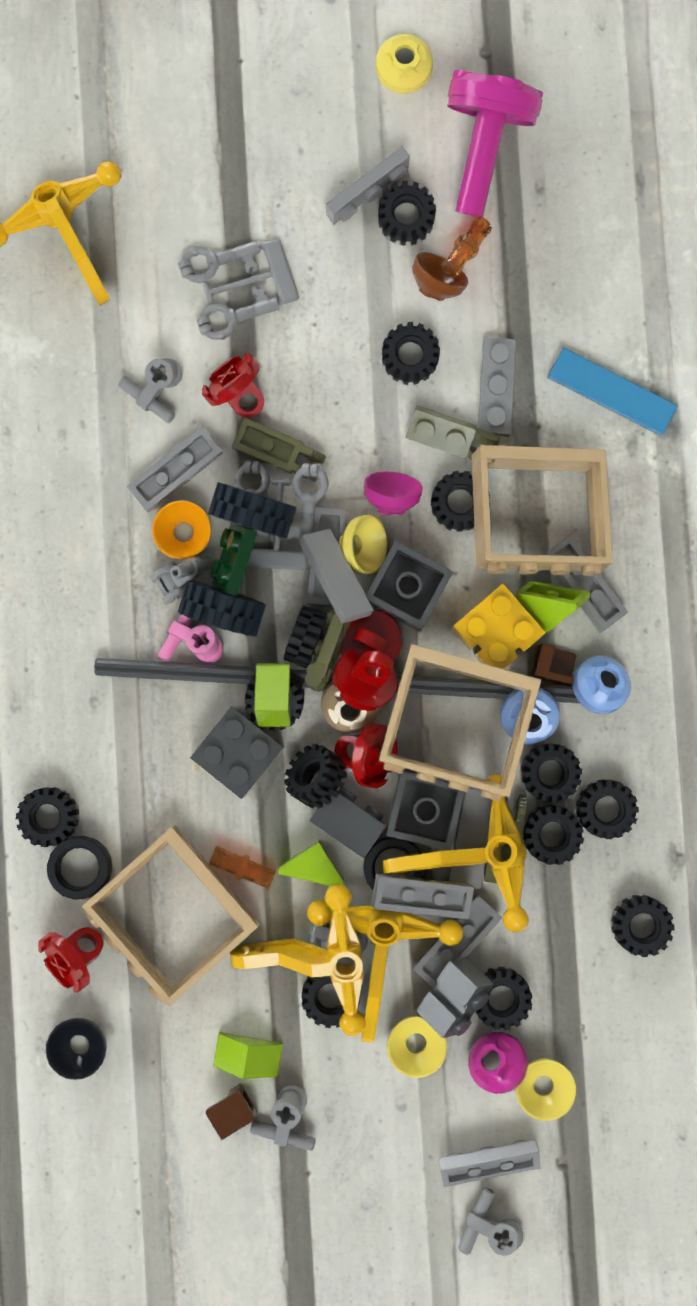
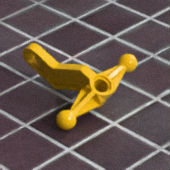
(54, 206)
(507, 873)
(384, 930)
(318, 961)

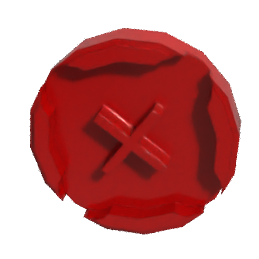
(233, 381)
(376, 633)
(365, 678)
(365, 761)
(66, 960)

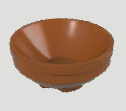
(433, 280)

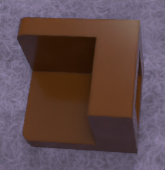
(554, 664)
(232, 1112)

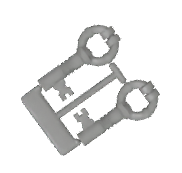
(279, 271)
(274, 557)

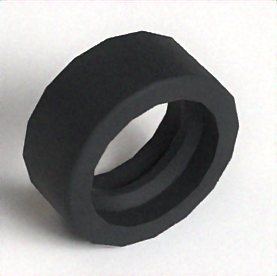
(382, 845)
(54, 867)

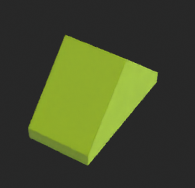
(550, 603)
(272, 695)
(313, 866)
(247, 1056)

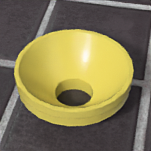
(404, 77)
(370, 544)
(418, 1063)
(557, 1100)

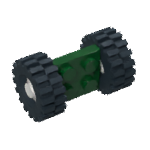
(222, 603)

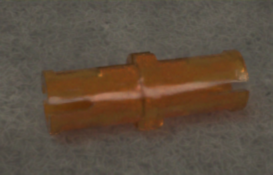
(466, 246)
(242, 867)

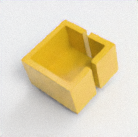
(499, 628)

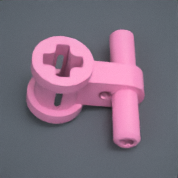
(194, 639)

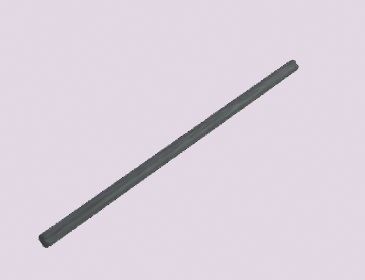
(243, 675)

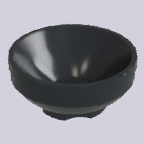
(65, 1060)

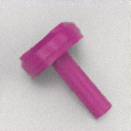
(493, 103)

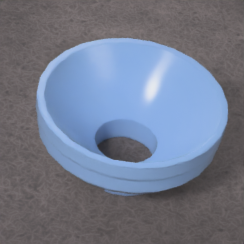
(593, 693)
(545, 708)

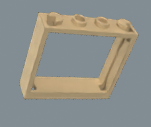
(550, 459)
(480, 671)
(138, 961)

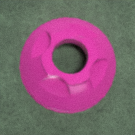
(392, 492)
(512, 1062)

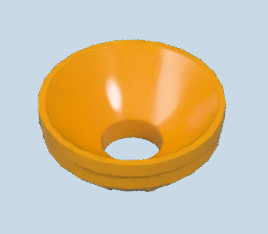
(173, 515)

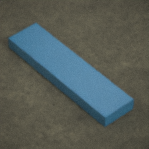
(612, 392)

